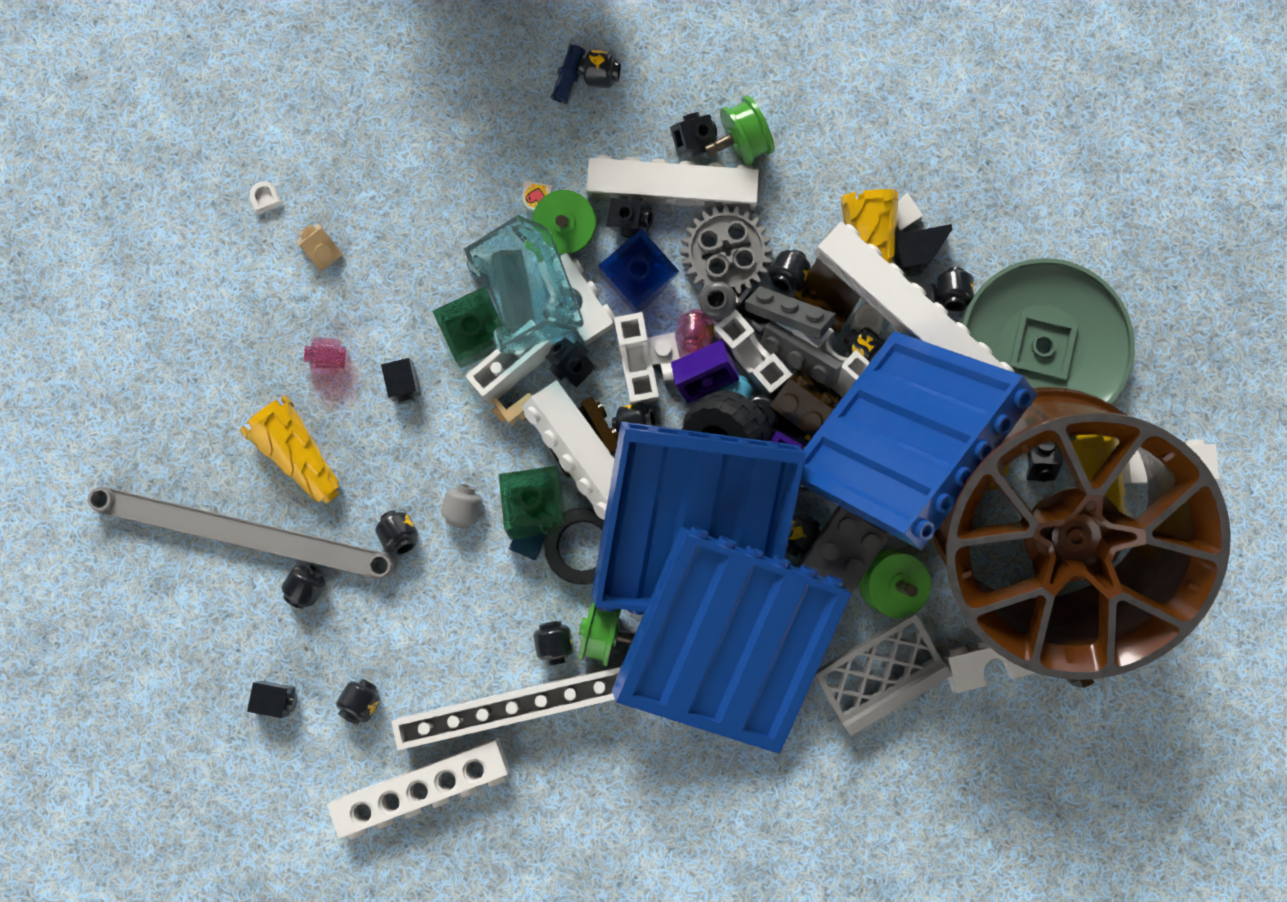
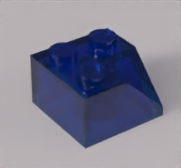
(638, 271)

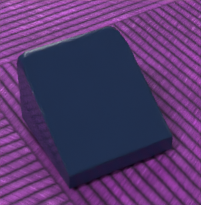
(528, 546)

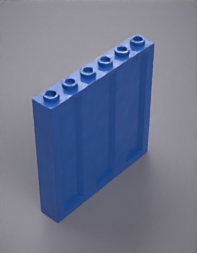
(913, 435)
(688, 480)
(730, 640)

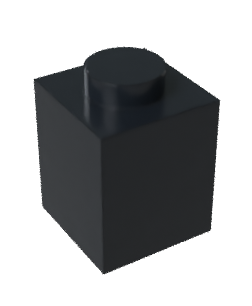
(401, 380)
(272, 699)

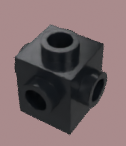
(694, 133)
(629, 216)
(570, 361)

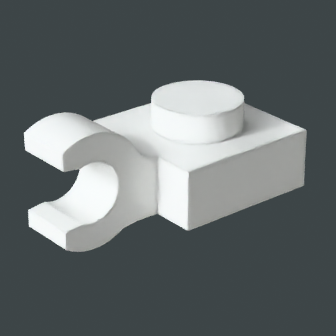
(662, 352)

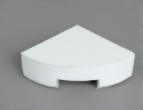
(907, 213)

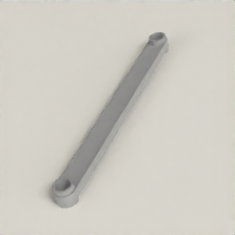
(240, 532)

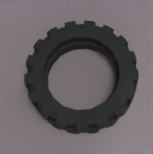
(552, 550)

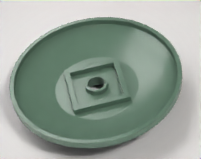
(1069, 309)

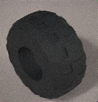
(730, 412)

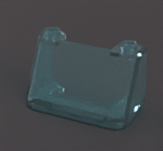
(525, 284)

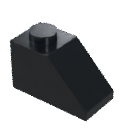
(918, 248)

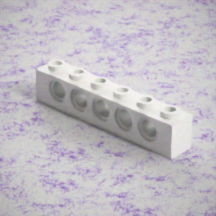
(345, 809)

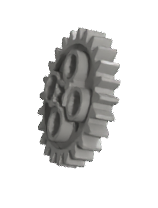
(718, 227)

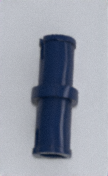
(567, 74)

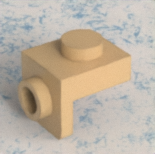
(318, 246)
(513, 413)

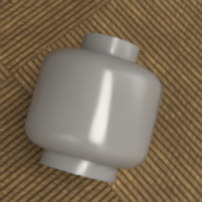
(461, 506)

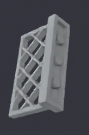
(894, 694)

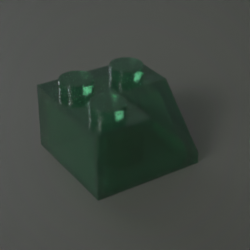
(469, 326)
(531, 501)

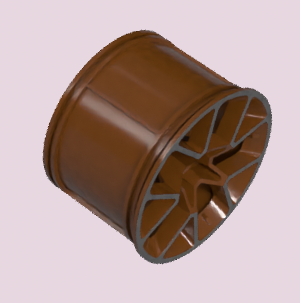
(1076, 535)

